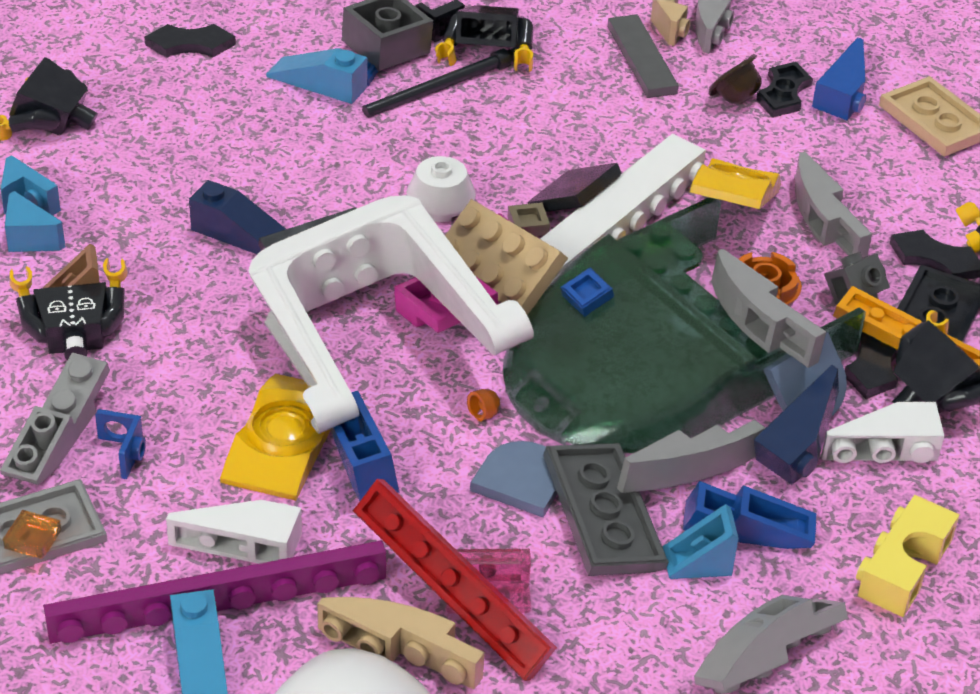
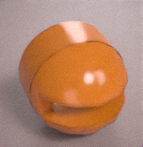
(486, 401)

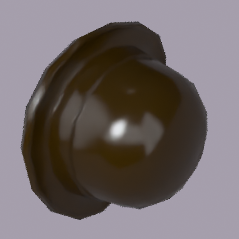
(738, 83)

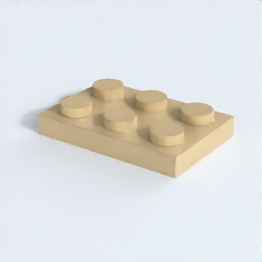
(934, 115)

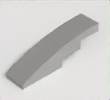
(686, 460)

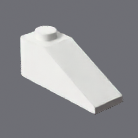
(243, 531)

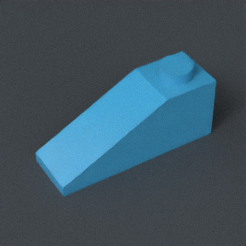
(326, 72)
(198, 643)

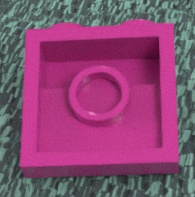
(422, 307)

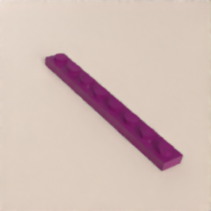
(233, 588)

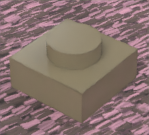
(530, 218)

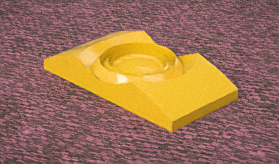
(736, 184)
(276, 443)

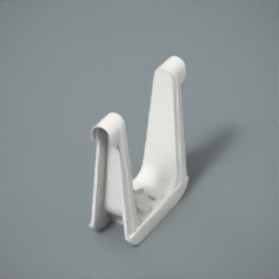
(353, 253)

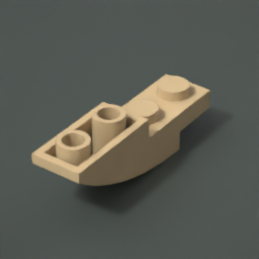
(401, 629)

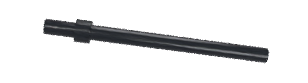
(499, 59)

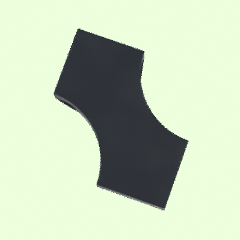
(205, 40)
(782, 94)
(921, 249)
(872, 369)

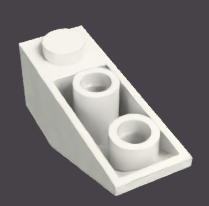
(889, 434)

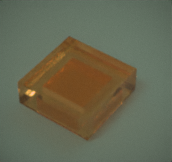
(32, 534)

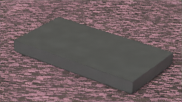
(607, 525)

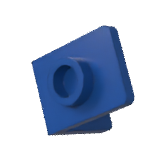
(132, 442)

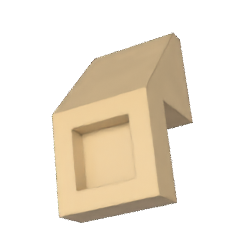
(670, 20)

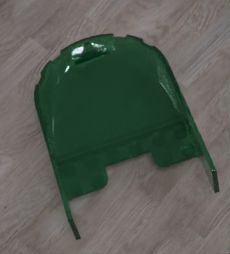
(652, 354)

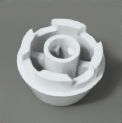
(442, 187)

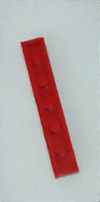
(455, 580)

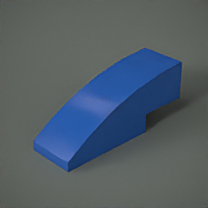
(757, 516)

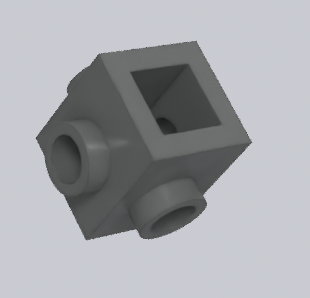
(857, 271)

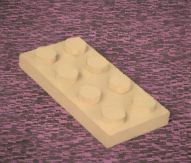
(505, 255)

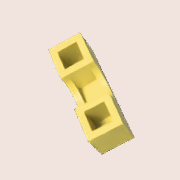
(891, 575)

